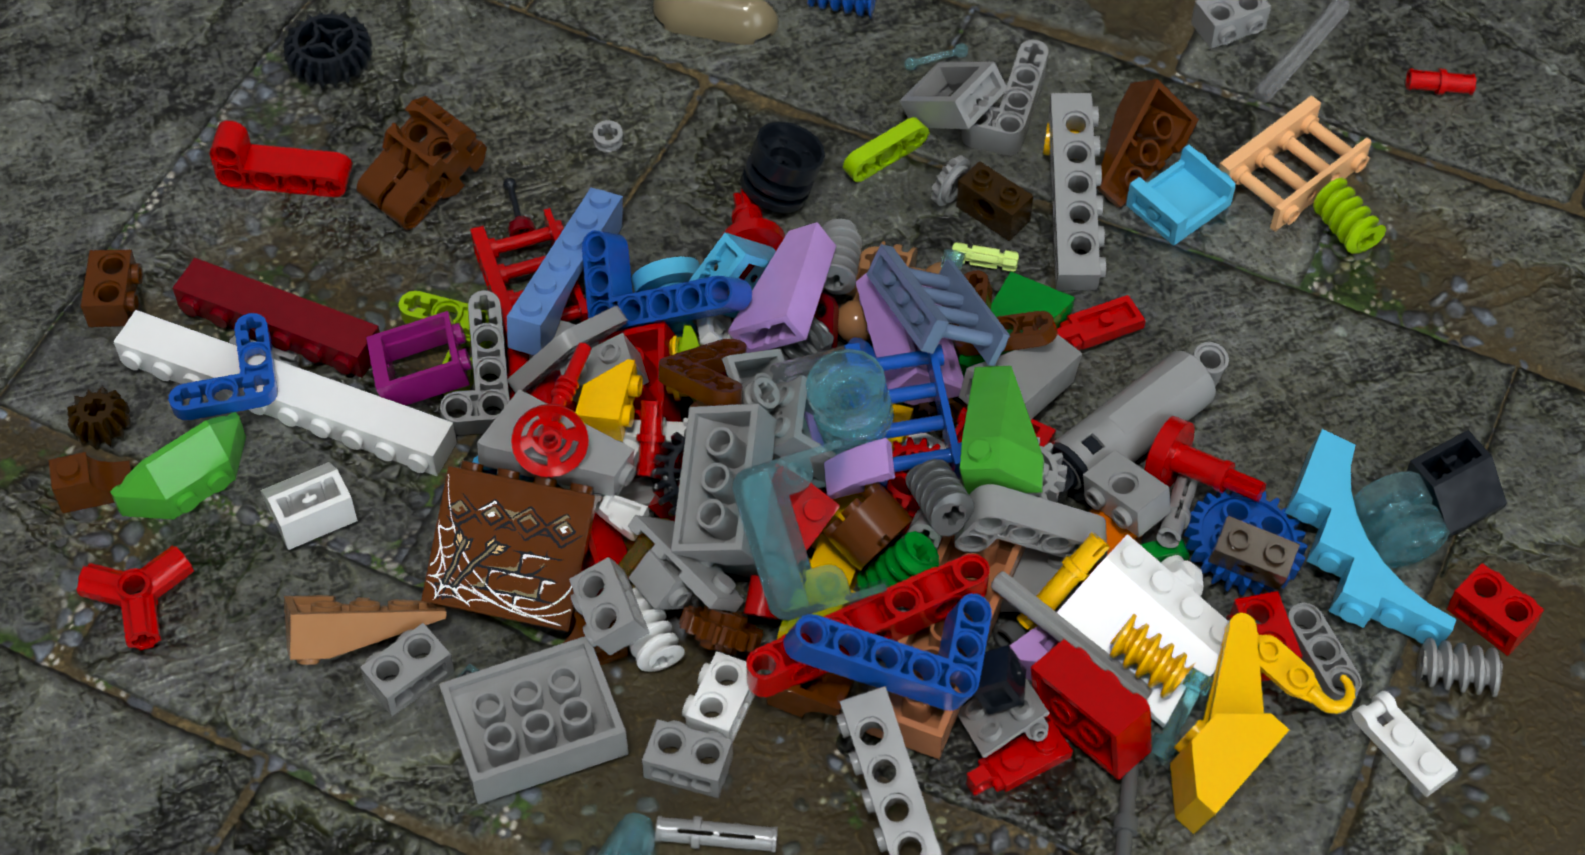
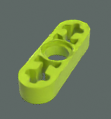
(885, 149)

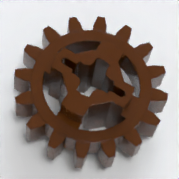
(721, 629)

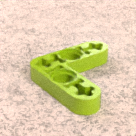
(434, 305)

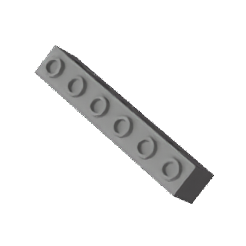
(1074, 270)
(876, 711)

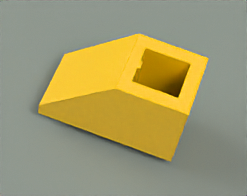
(609, 399)

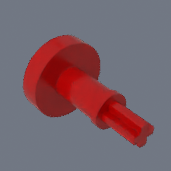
(751, 225)
(1174, 454)

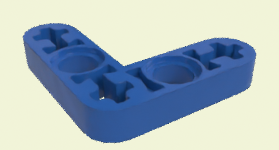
(248, 378)

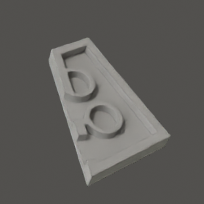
(702, 577)

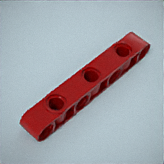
(927, 596)

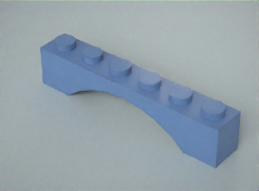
(540, 306)

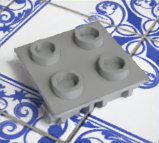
(999, 728)

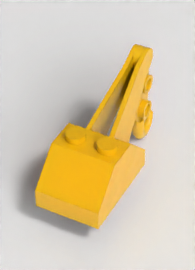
(1235, 730)

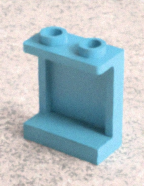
(1182, 196)

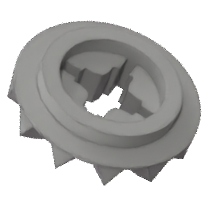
(947, 181)

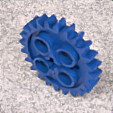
(1209, 517)

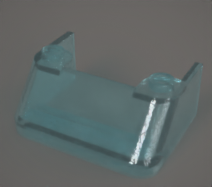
(776, 540)

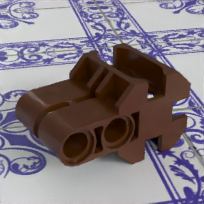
(411, 172)

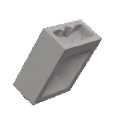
(968, 80)
(789, 426)

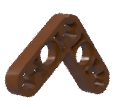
(1029, 321)
(699, 373)

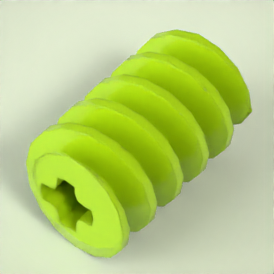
(1348, 217)

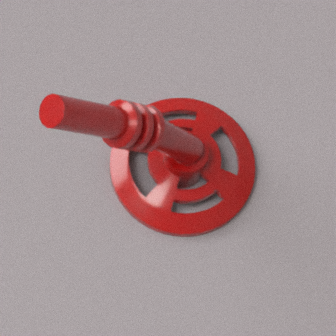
(552, 430)

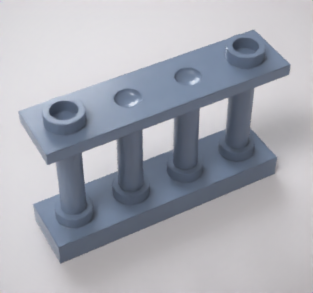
(929, 322)

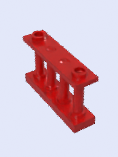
(497, 276)

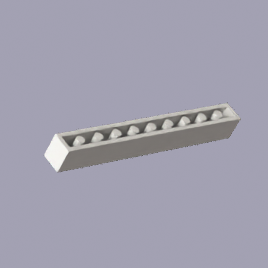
(302, 397)

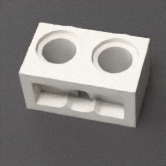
(729, 701)

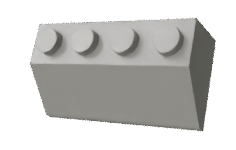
(716, 448)

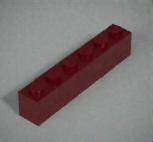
(293, 321)

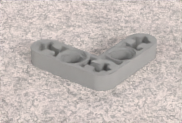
(564, 345)

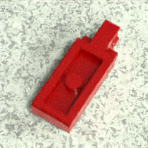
(1101, 323)
(1019, 762)

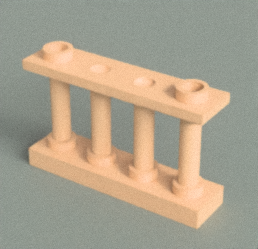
(1283, 136)

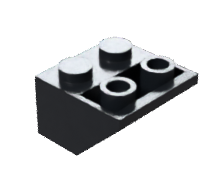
(1461, 481)

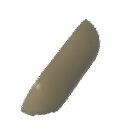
(718, 19)

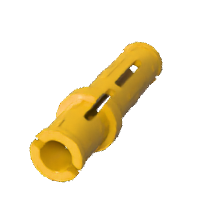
(1069, 575)

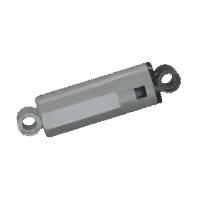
(1135, 415)

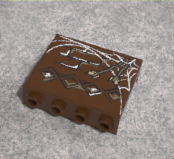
(509, 545)

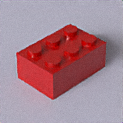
(1093, 708)

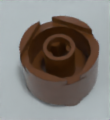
(868, 526)

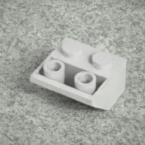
(310, 505)

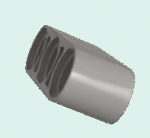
(1322, 641)

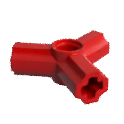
(138, 610)

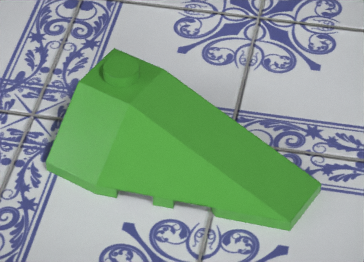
(999, 435)

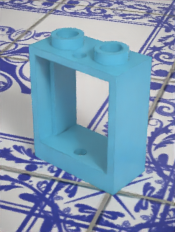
(732, 257)

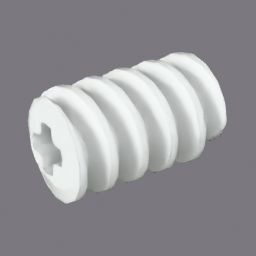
(659, 647)

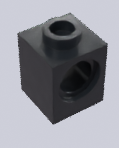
(1001, 680)

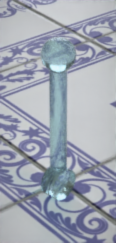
(960, 50)

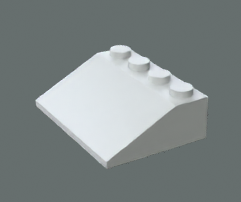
(1139, 584)

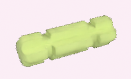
(988, 257)

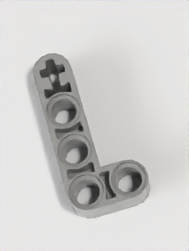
(1005, 128)
(483, 362)
(1026, 522)

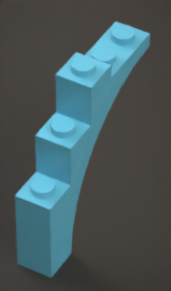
(1342, 548)

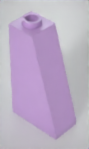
(786, 291)

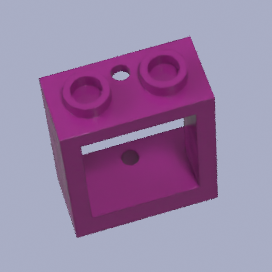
(412, 339)

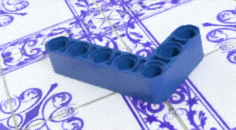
(610, 284)
(899, 657)

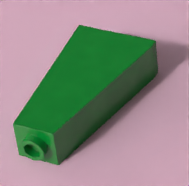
(1023, 296)

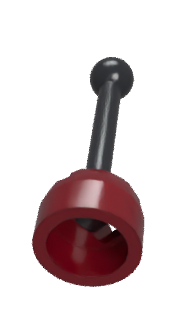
(521, 222)

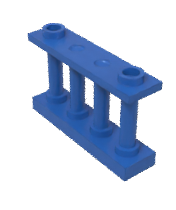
(934, 389)

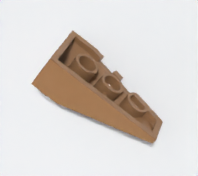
(326, 628)

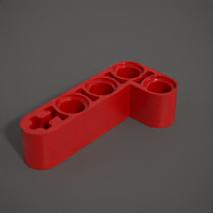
(276, 168)

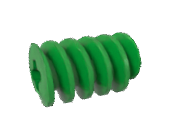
(903, 560)

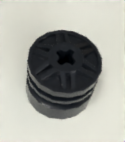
(782, 167)

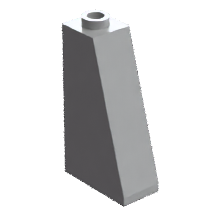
(1039, 372)
(604, 467)

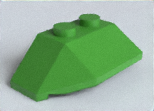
(183, 471)

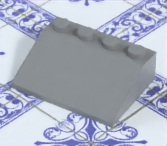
(534, 719)

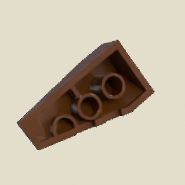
(1143, 136)

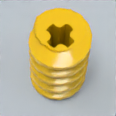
(1150, 656)

